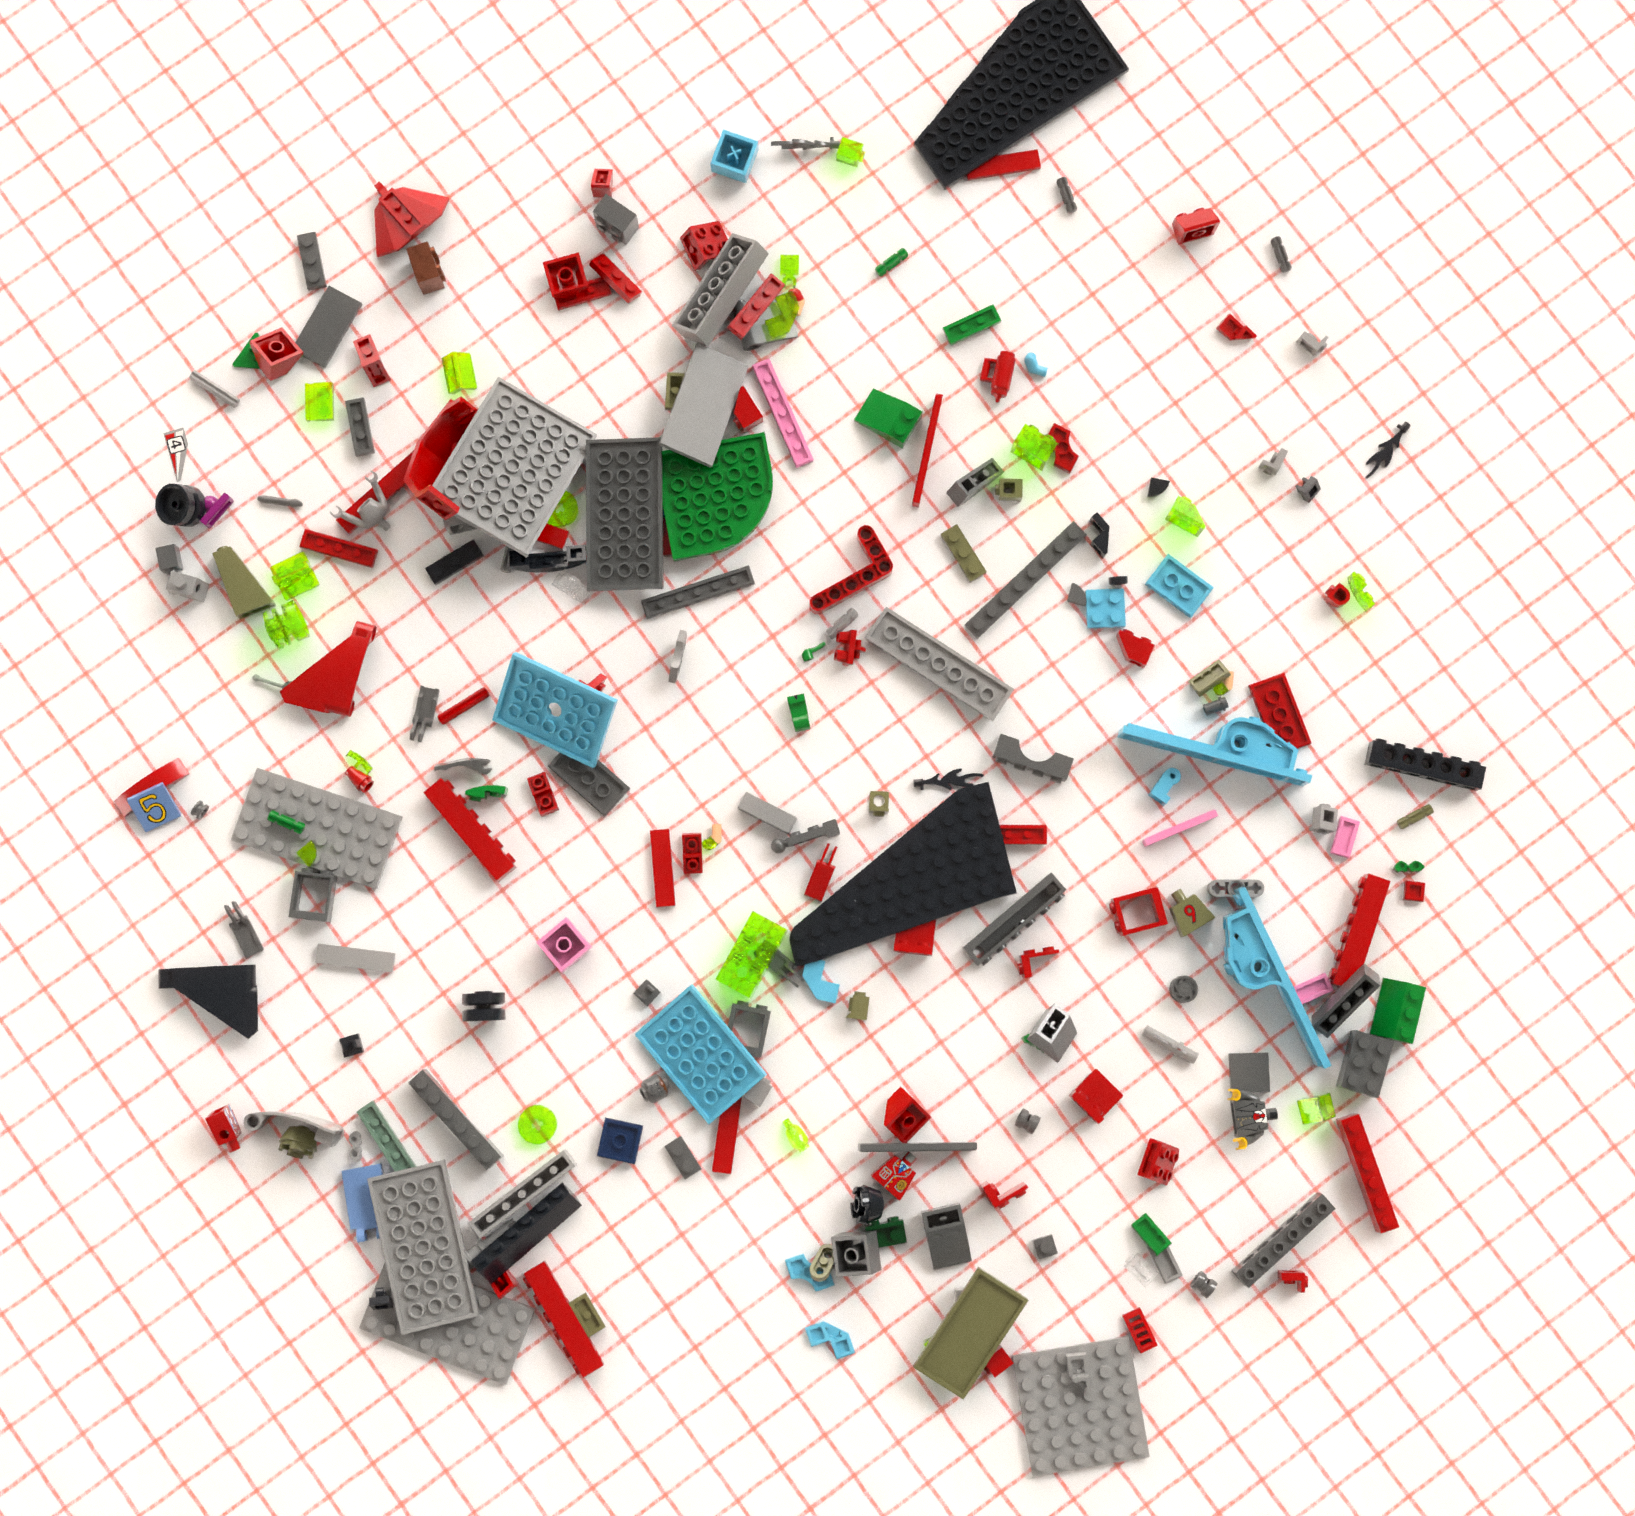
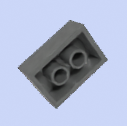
(1364, 1063)

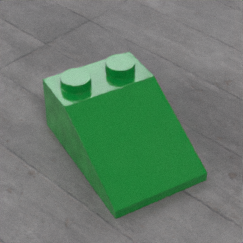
(889, 417)

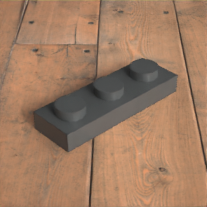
(311, 261)
(360, 427)

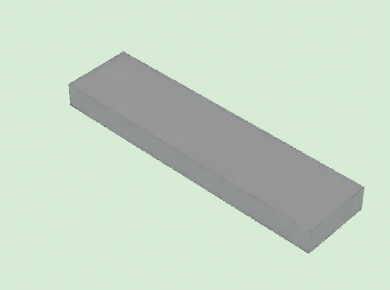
(355, 957)

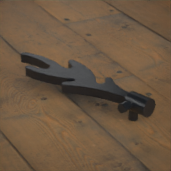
(1387, 452)
(950, 777)

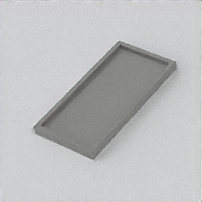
(703, 405)

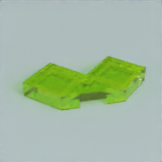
(783, 323)

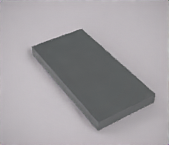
(327, 326)
(595, 785)

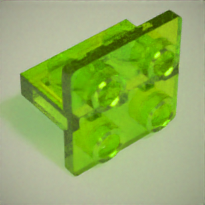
(294, 576)

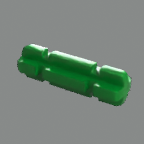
(891, 262)
(286, 822)

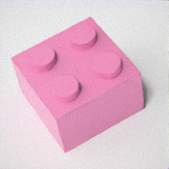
(564, 944)

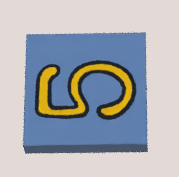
(154, 807)

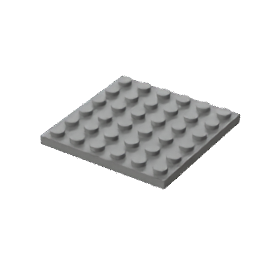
(1075, 1427)

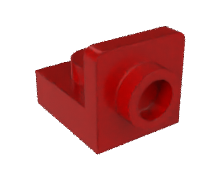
(1291, 1276)

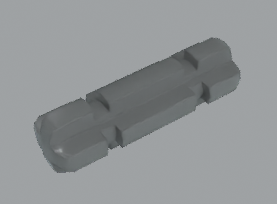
(1066, 194)
(1281, 254)

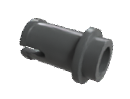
(1215, 706)

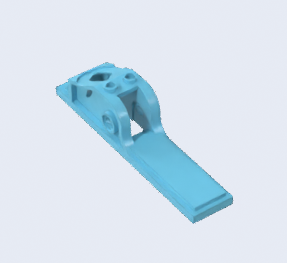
(1251, 756)
(1256, 946)

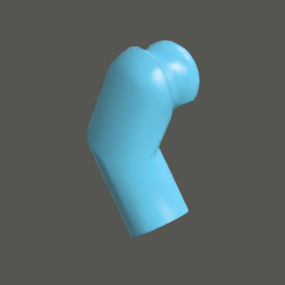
(1032, 365)

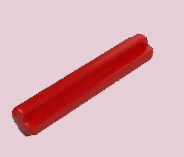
(463, 706)

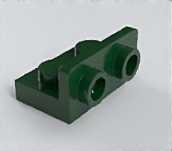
(889, 1232)

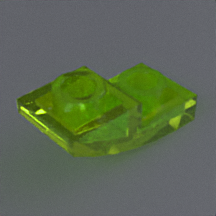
(1357, 584)

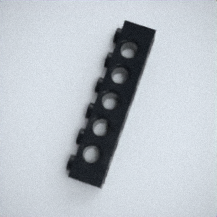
(1474, 770)

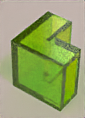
(1316, 1108)

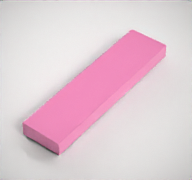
(1179, 828)

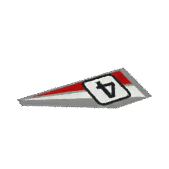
(177, 449)

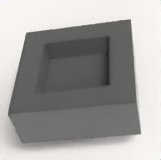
(1045, 1246)

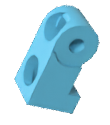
(1164, 784)

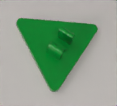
(246, 358)

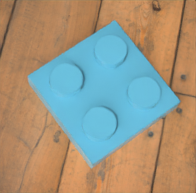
(1105, 608)

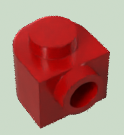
(1337, 595)

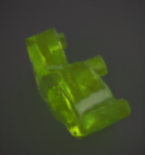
(360, 760)

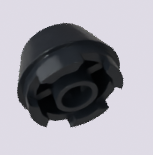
(867, 1205)

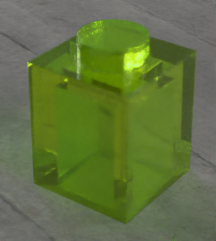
(850, 152)

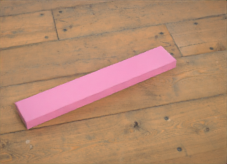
(782, 413)

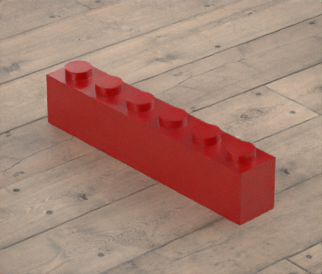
(470, 830)
(1360, 928)
(1367, 1173)
(566, 1325)

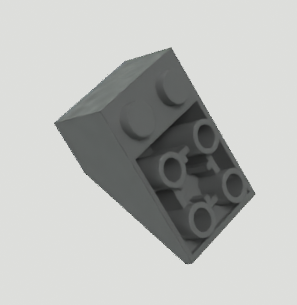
(946, 1235)

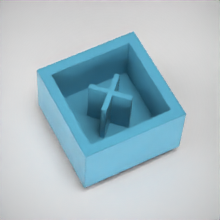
(734, 156)

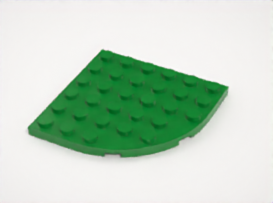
(720, 504)

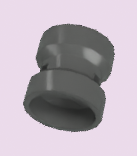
(1027, 1121)
(1203, 1284)

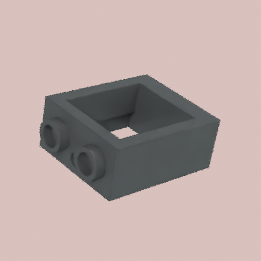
(294, 911)
(741, 1005)

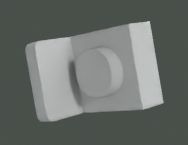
(1310, 343)
(1277, 460)

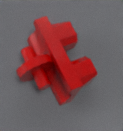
(851, 650)

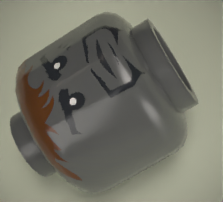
(654, 1088)

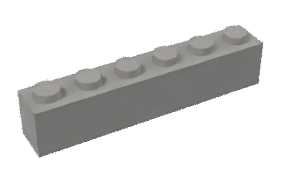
(522, 1193)

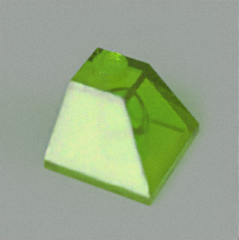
(1186, 516)

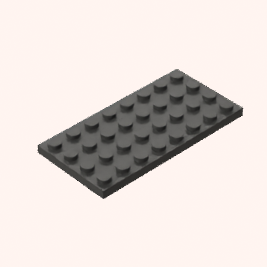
(624, 514)

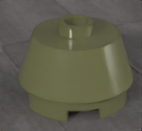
(298, 1142)

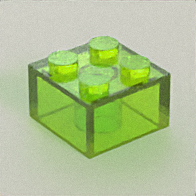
(1034, 446)

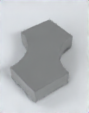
(677, 658)

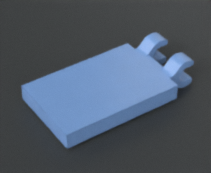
(359, 1200)

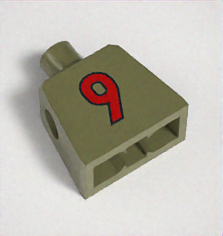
(1189, 913)

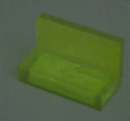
(459, 372)

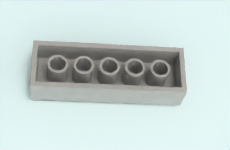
(720, 289)

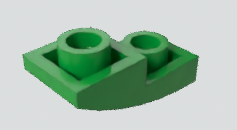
(481, 792)

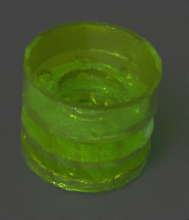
(287, 624)

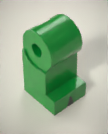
(799, 712)

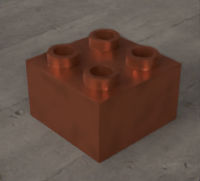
(426, 267)

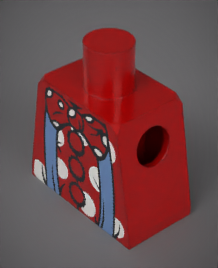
(222, 1120)

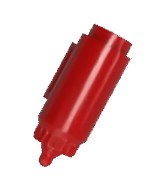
(1002, 374)

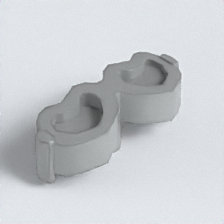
(355, 1140)

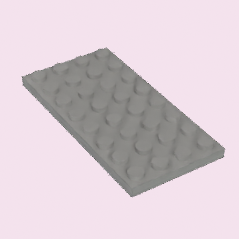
(348, 835)
(423, 1247)
(478, 1344)

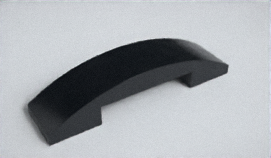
(549, 561)

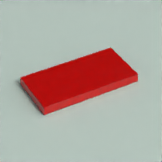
(1279, 709)

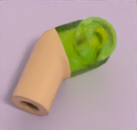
(1225, 686)
(713, 840)

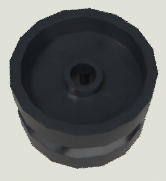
(180, 505)
(483, 1006)

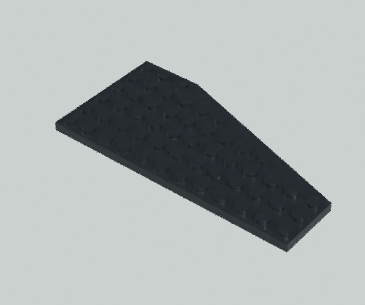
(1027, 78)

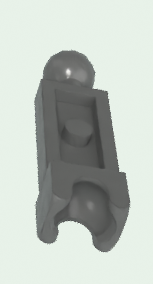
(829, 829)

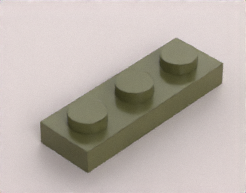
(963, 553)

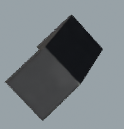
(1100, 543)

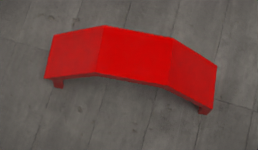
(433, 452)

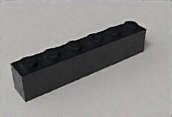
(526, 1233)

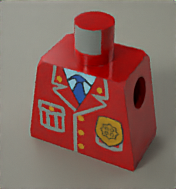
(896, 1174)

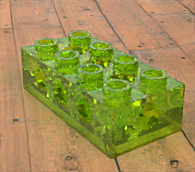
(738, 955)

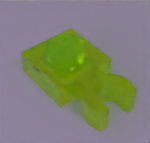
(789, 266)

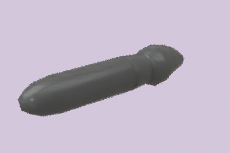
(280, 501)

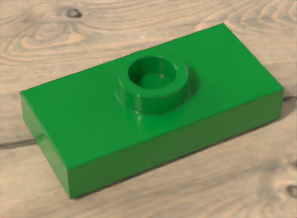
(1151, 1234)

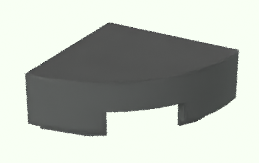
(1076, 595)

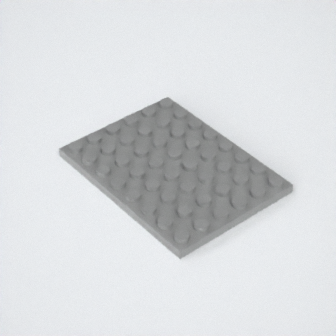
(513, 466)

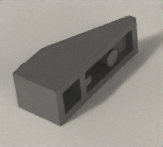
(974, 482)

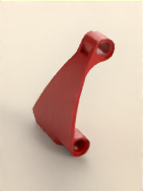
(332, 680)

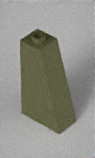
(242, 587)

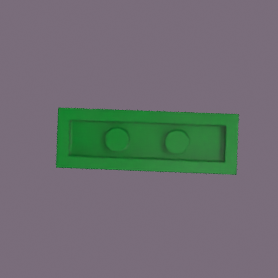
(971, 324)

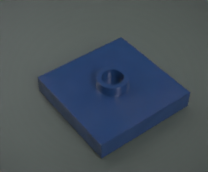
(620, 1140)

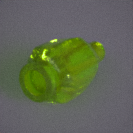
(796, 1136)

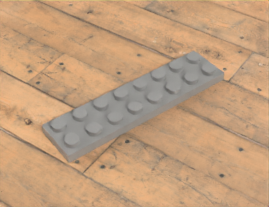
(939, 663)

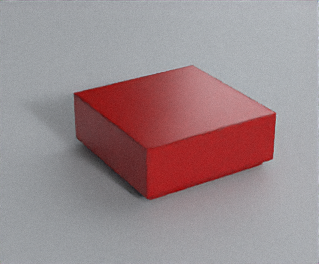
(1414, 891)

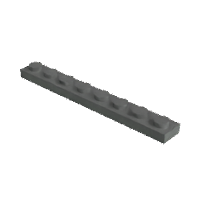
(1025, 580)

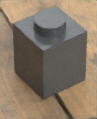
(169, 558)

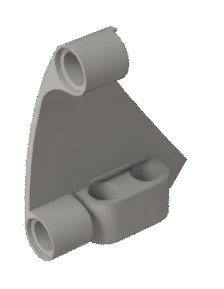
(327, 1133)

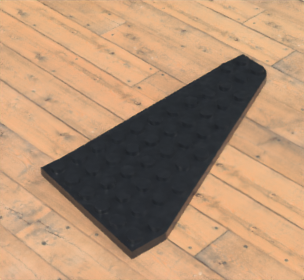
(932, 871)

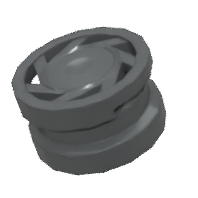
(1183, 989)

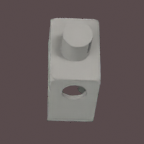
(185, 586)

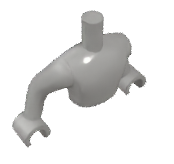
(370, 511)

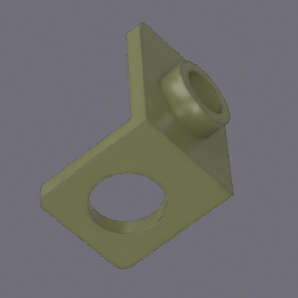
(879, 811)

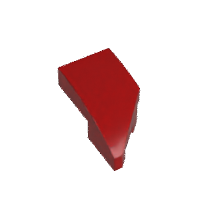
(1234, 330)

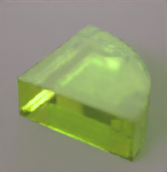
(308, 853)

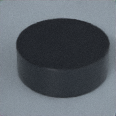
(1118, 580)

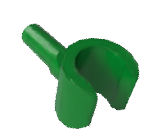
(807, 653)

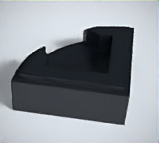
(1157, 487)

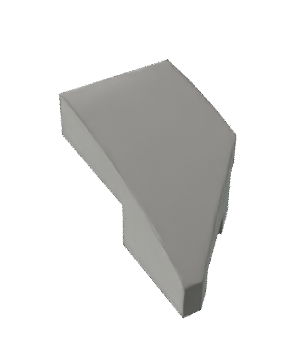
(1078, 1369)

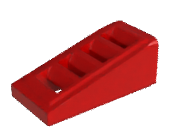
(1145, 1347)

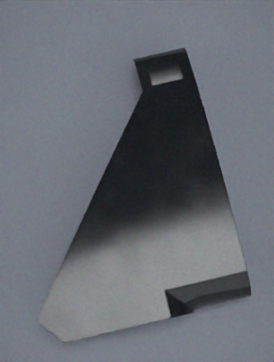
(220, 990)

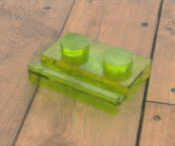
(319, 401)

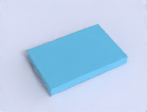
(1179, 585)

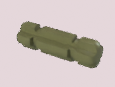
(1415, 816)

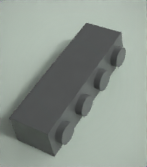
(1346, 1000)

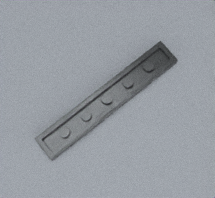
(697, 592)
(921, 1146)

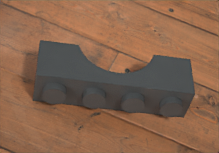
(1009, 751)

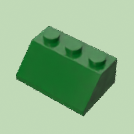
(1397, 1010)

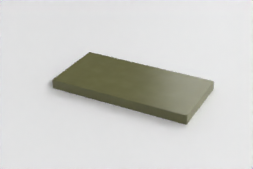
(970, 1333)

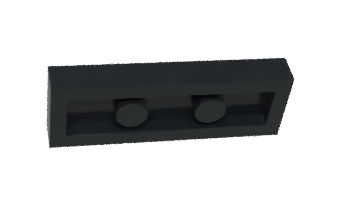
(454, 562)

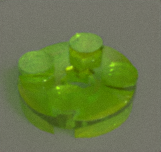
(569, 514)
(528, 1118)

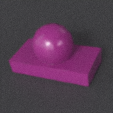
(215, 508)

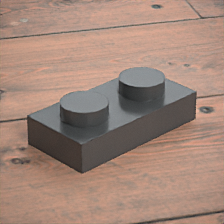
(683, 1157)

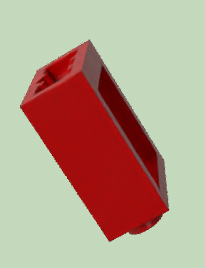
(1157, 906)

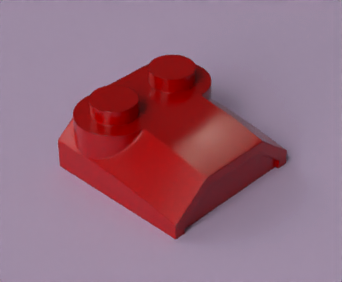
(565, 276)

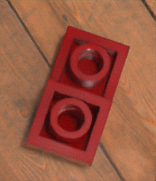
(543, 794)
(692, 853)

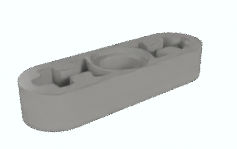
(1221, 883)

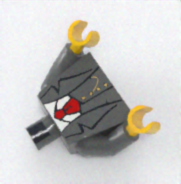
(1249, 1117)

